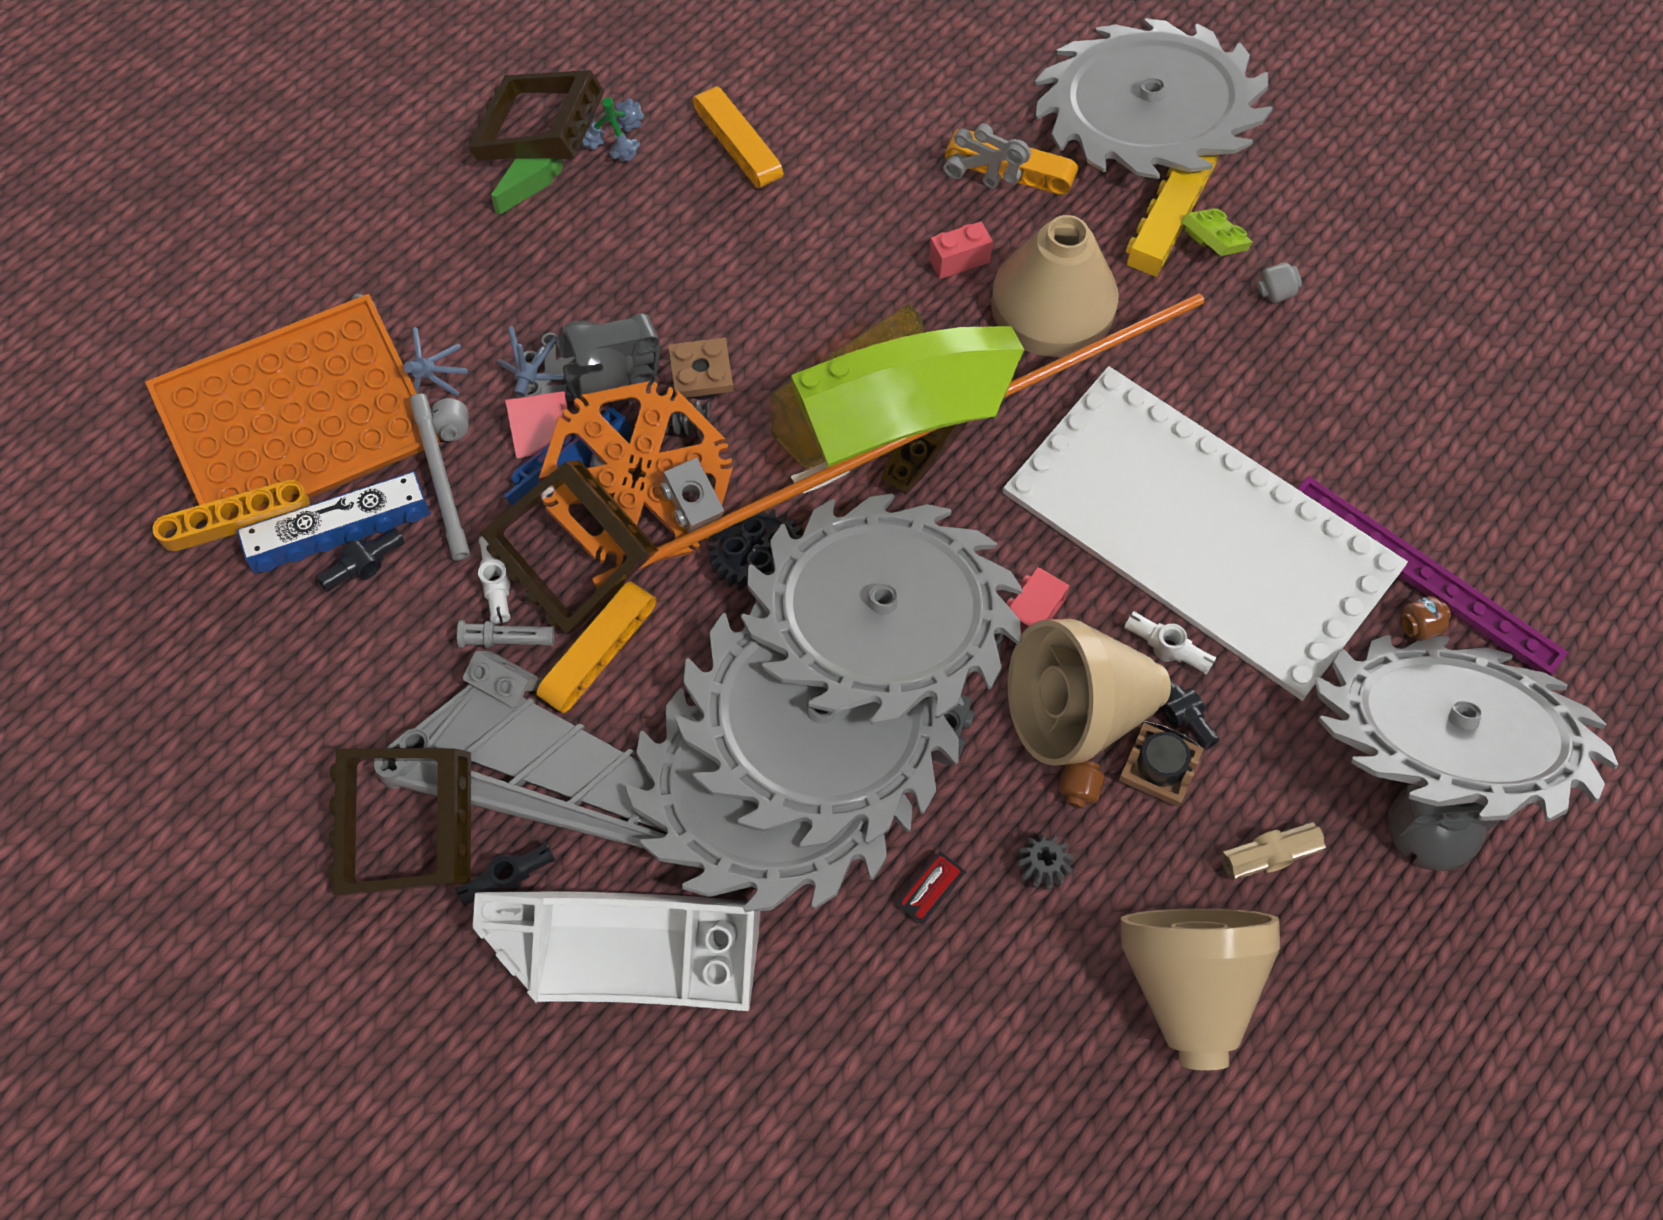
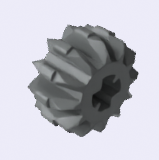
(1036, 868)

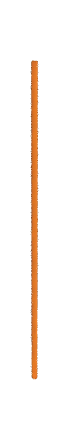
(847, 465)

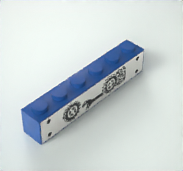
(333, 522)

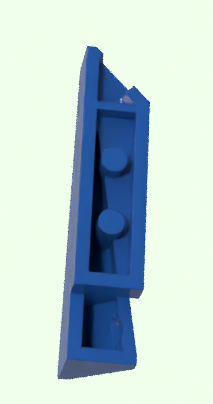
(528, 474)

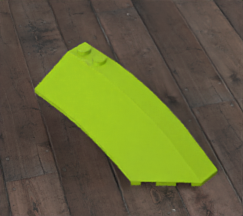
(906, 388)

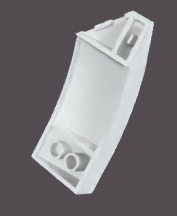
(623, 946)

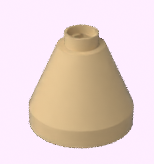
(1056, 290)
(1079, 690)
(1201, 975)

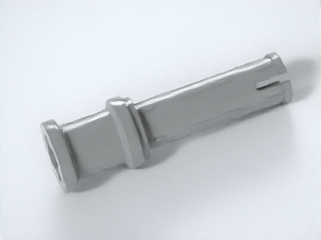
(489, 635)

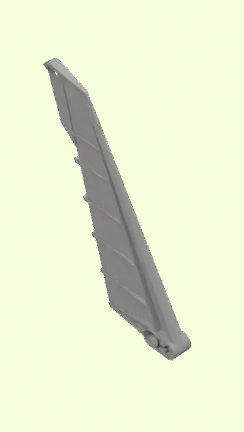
(535, 750)

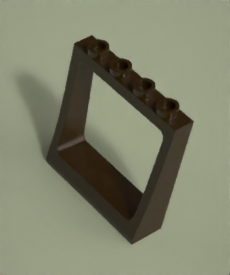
(567, 131)
(606, 512)
(452, 819)

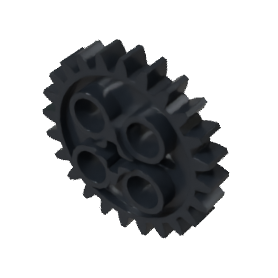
(745, 545)

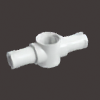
(496, 590)
(1182, 651)

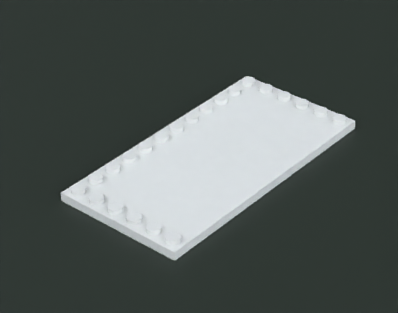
(1206, 531)

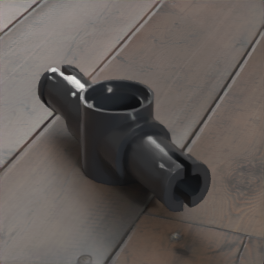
(360, 560)
(1186, 710)
(520, 865)

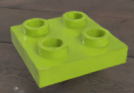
(1214, 230)

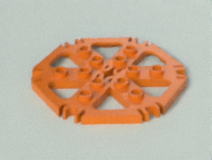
(616, 454)

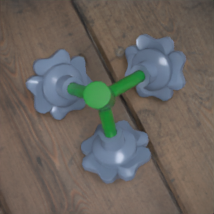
(627, 117)

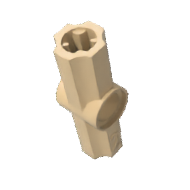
(1273, 851)

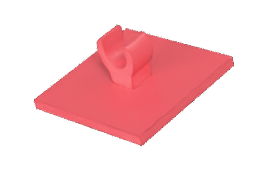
(534, 420)

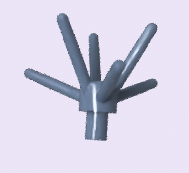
(425, 367)
(525, 372)

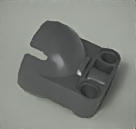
(609, 354)
(1438, 835)

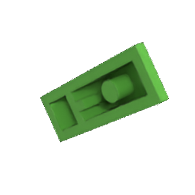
(523, 180)

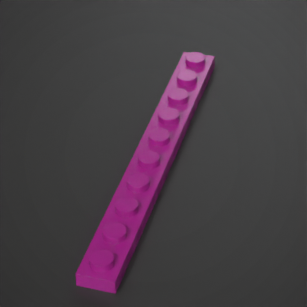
(1440, 583)

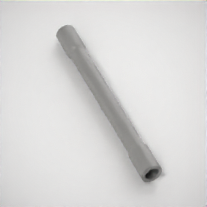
(454, 533)

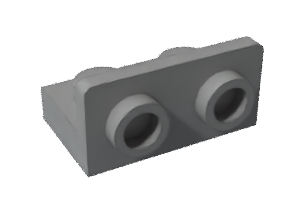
(500, 677)

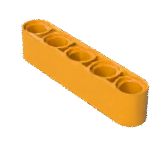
(738, 137)
(1041, 171)
(217, 511)
(596, 647)

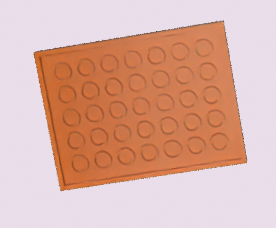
(292, 405)

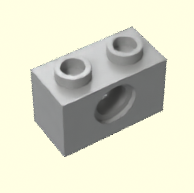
(691, 478)

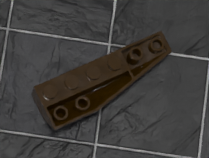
(913, 460)

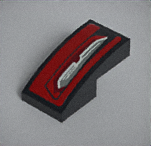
(931, 887)

